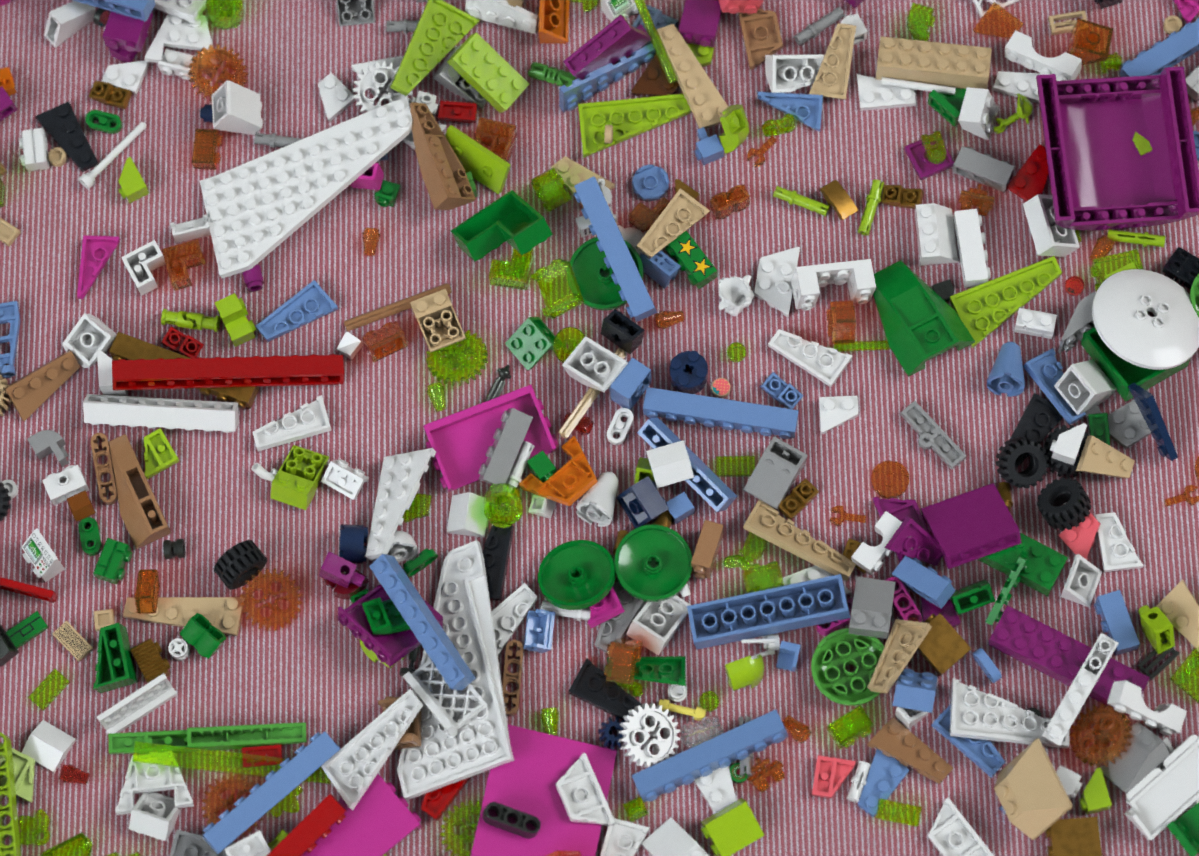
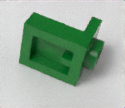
(387, 194)

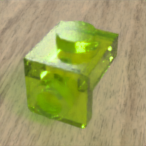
(753, 547)

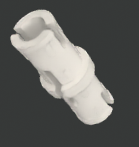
(858, 781)

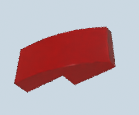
(181, 343)

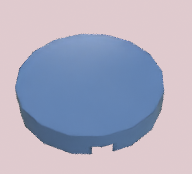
(650, 182)

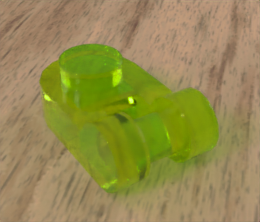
(779, 126)
(937, 152)

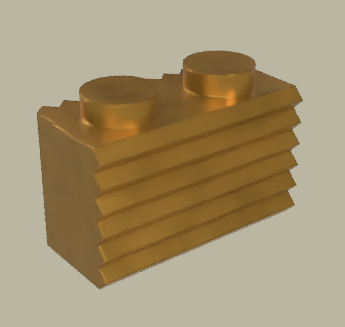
(150, 661)

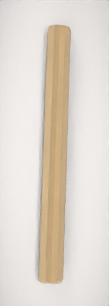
(583, 406)

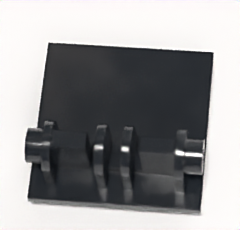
(1183, 266)

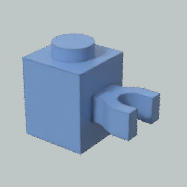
(708, 148)

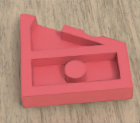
(1082, 537)
(830, 775)

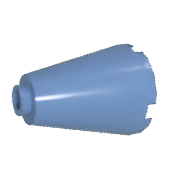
(1007, 371)

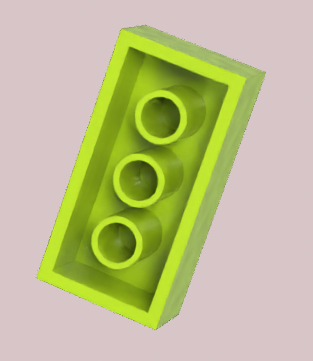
(488, 72)

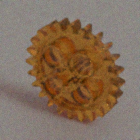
(203, 65)
(263, 583)
(1100, 735)
(216, 803)

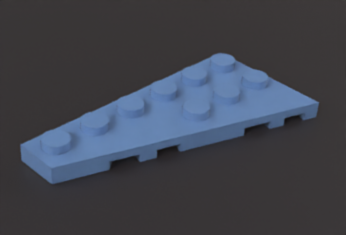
(601, 78)

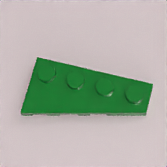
(1012, 581)
(661, 669)

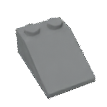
(872, 607)
(1142, 757)

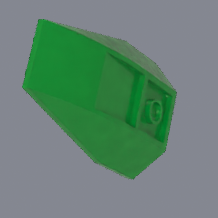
(916, 318)

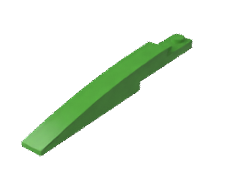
(213, 737)

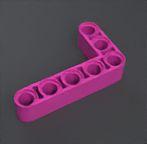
(903, 613)

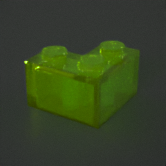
(513, 273)

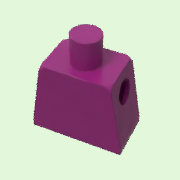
(332, 569)

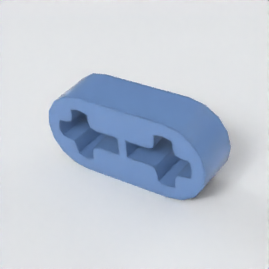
(987, 665)

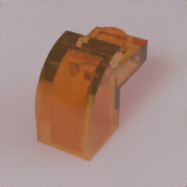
(643, 217)

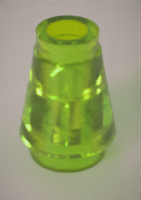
(437, 396)
(550, 720)

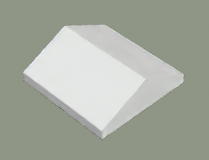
(670, 464)
(48, 745)

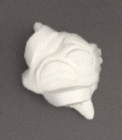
(735, 294)

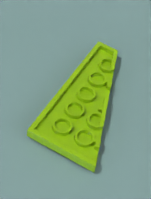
(627, 117)
(995, 301)

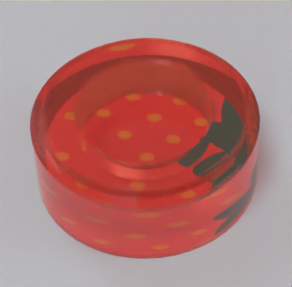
(1074, 285)

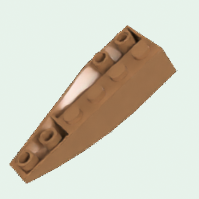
(438, 163)
(135, 497)

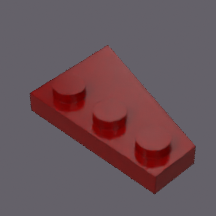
(438, 801)

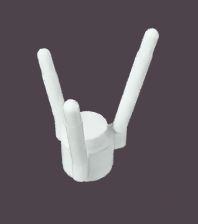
(770, 642)

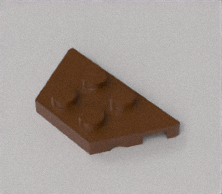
(654, 81)

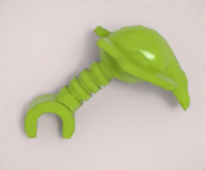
(1024, 110)

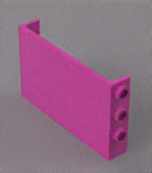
(466, 435)
(373, 825)

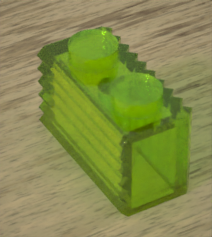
(850, 727)

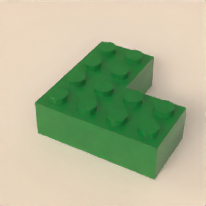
(503, 220)
(1120, 371)

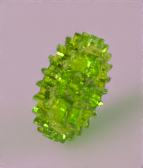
(457, 357)
(454, 841)

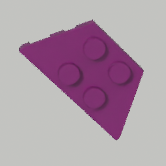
(900, 510)

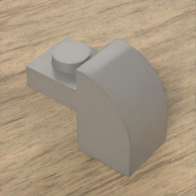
(49, 442)

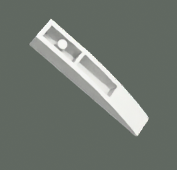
(1079, 690)

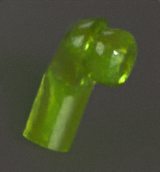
(736, 561)
(635, 687)

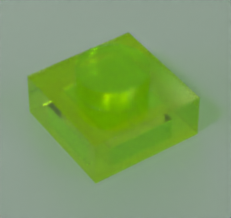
(635, 809)

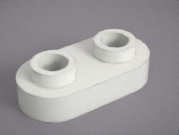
(620, 427)

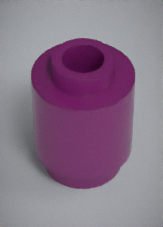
(253, 278)

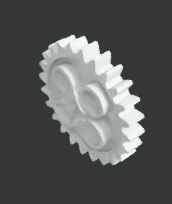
(368, 82)
(636, 724)

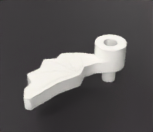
(606, 191)

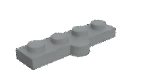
(932, 435)

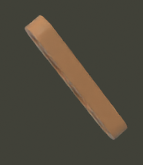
(101, 469)
(513, 677)

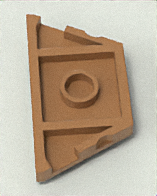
(760, 35)

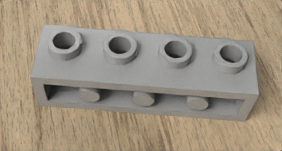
(505, 447)

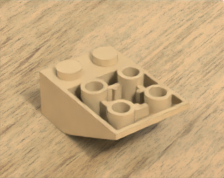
(437, 320)

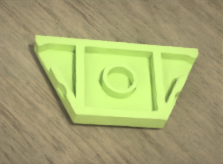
(23, 774)

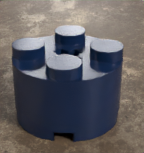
(691, 362)
(352, 543)

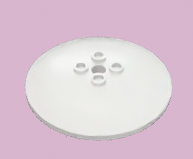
(1132, 334)

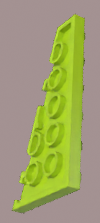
(434, 37)

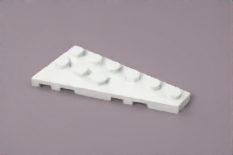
(993, 718)

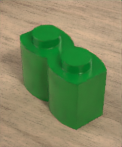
(202, 635)

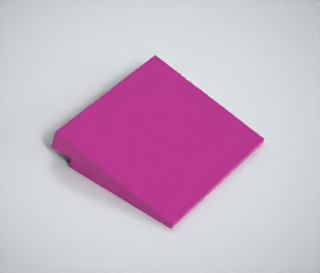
(530, 788)

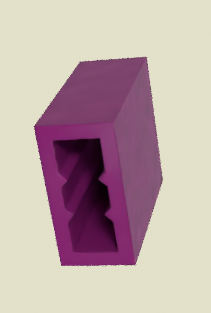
(700, 22)
(126, 32)

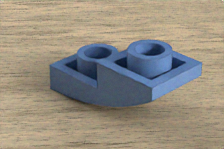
(781, 391)

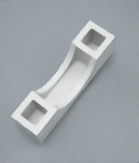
(1020, 50)
(1128, 699)

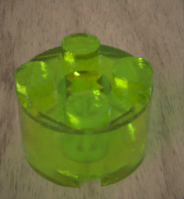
(225, 18)
(550, 189)
(504, 515)
(762, 577)

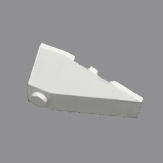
(791, 71)

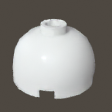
(403, 547)

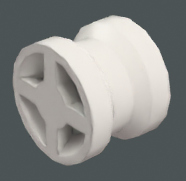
(176, 646)

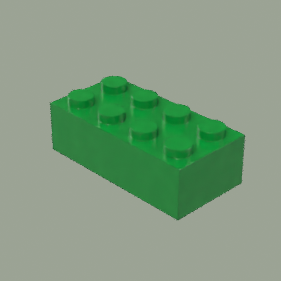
(1042, 569)

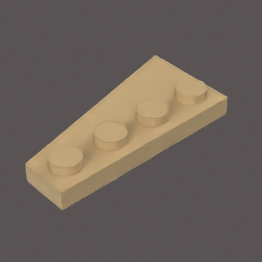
(835, 67)
(674, 220)
(898, 651)

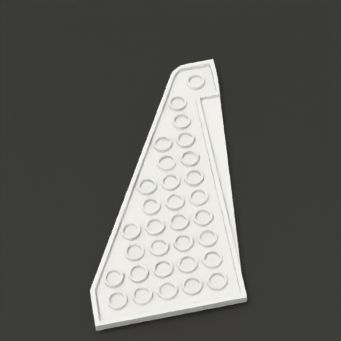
(275, 194)
(484, 739)

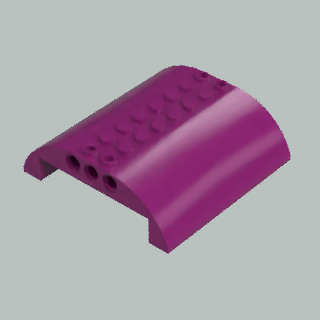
(1092, 156)

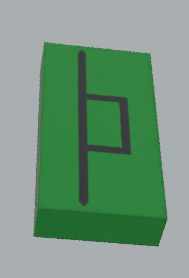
(27, 629)

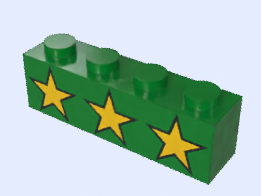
(692, 260)

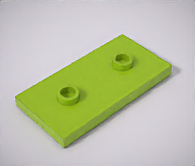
(482, 163)

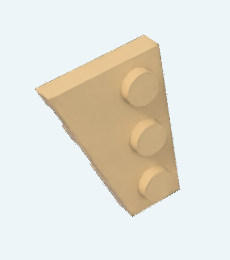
(574, 173)
(1103, 459)

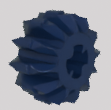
(607, 735)

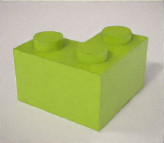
(233, 316)

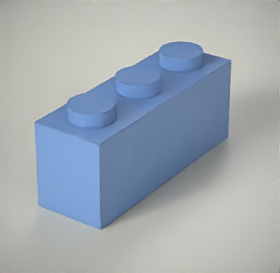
(924, 581)
(1117, 621)

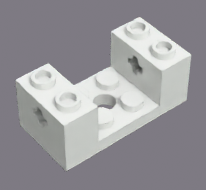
(808, 279)

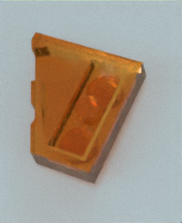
(998, 23)

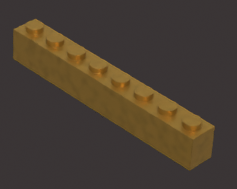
(131, 348)

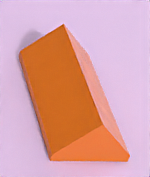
(553, 21)

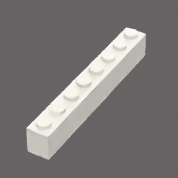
(161, 413)

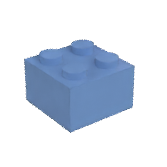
(630, 384)
(915, 690)

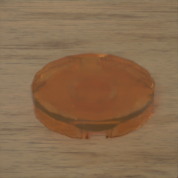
(890, 479)

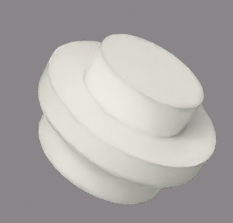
(677, 693)

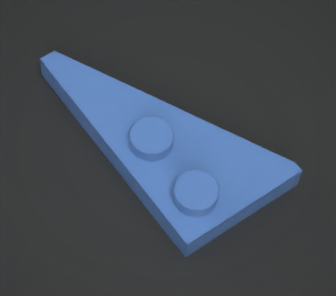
(803, 107)

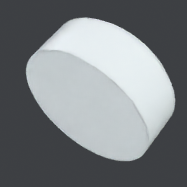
(12, 488)

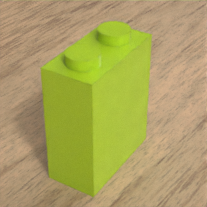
(731, 828)

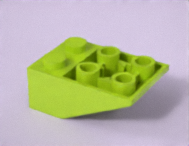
(298, 477)

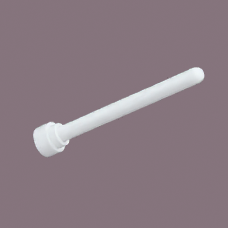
(88, 179)

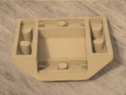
(1032, 791)

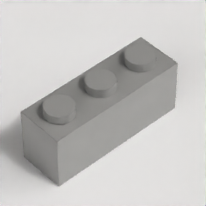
(983, 168)

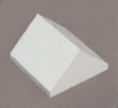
(467, 515)
(1081, 581)

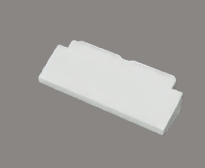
(1166, 790)

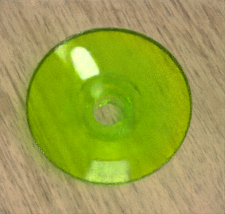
(570, 336)

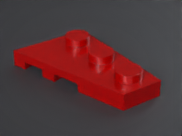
(1032, 175)

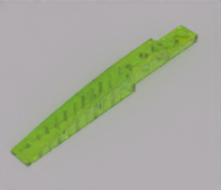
(212, 761)

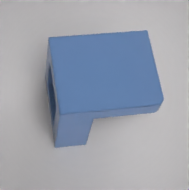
(680, 507)
(788, 656)

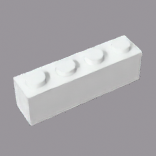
(970, 247)

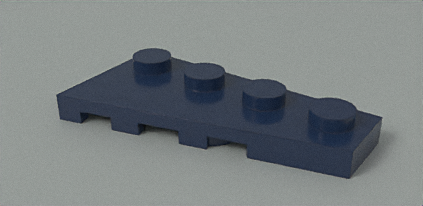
(1154, 420)

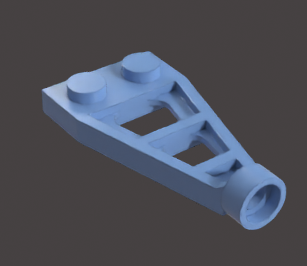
(9, 314)

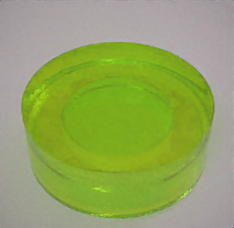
(736, 352)
(709, 701)

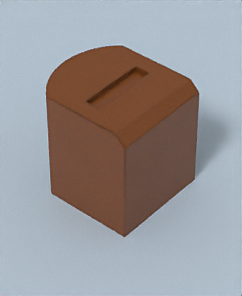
(81, 505)

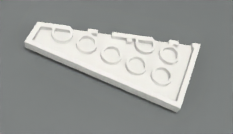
(395, 494)
(362, 758)

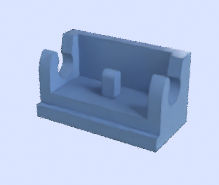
(660, 268)
(539, 630)

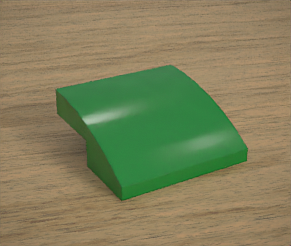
(384, 617)

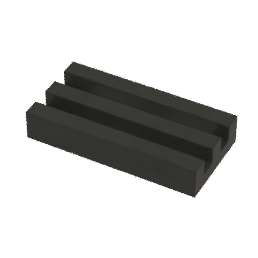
(1146, 671)

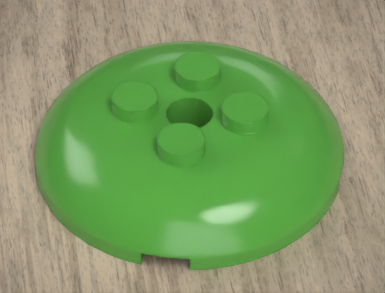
(834, 655)

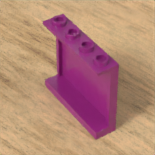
(606, 47)
(971, 525)
(387, 647)

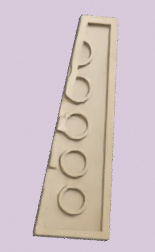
(695, 84)
(772, 527)
(221, 612)

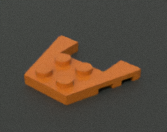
(568, 482)

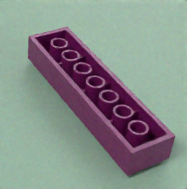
(1056, 653)

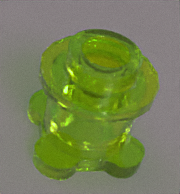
(1113, 62)

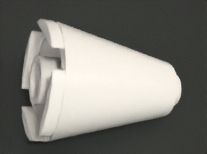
(599, 501)

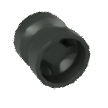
(174, 549)

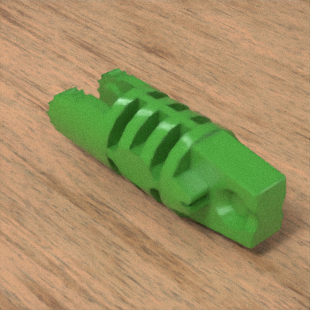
(551, 75)

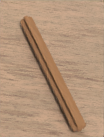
(390, 309)

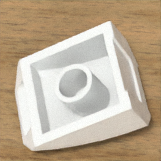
(87, 338)

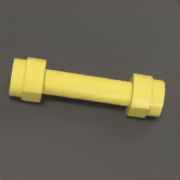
(698, 713)

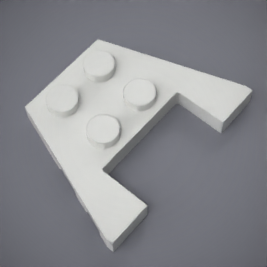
(180, 34)
(152, 778)

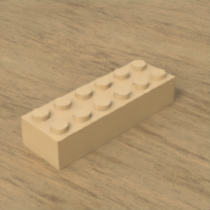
(934, 63)

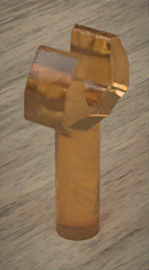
(761, 151)
(1183, 497)
(845, 516)

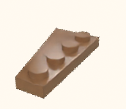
(36, 387)
(904, 746)

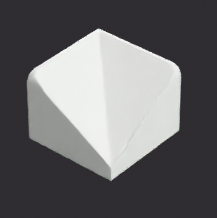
(349, 345)

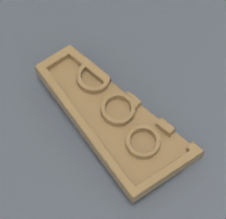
(1182, 612)

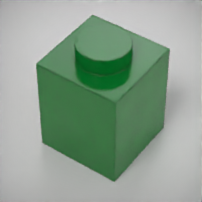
(541, 466)

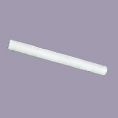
(918, 86)

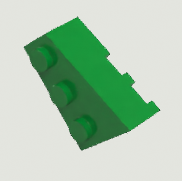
(115, 659)

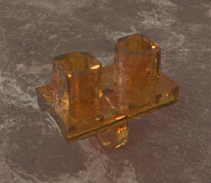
(976, 198)
(773, 769)

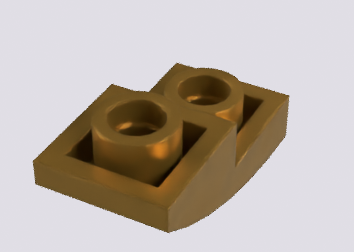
(110, 95)
(901, 197)
(839, 198)
(798, 499)

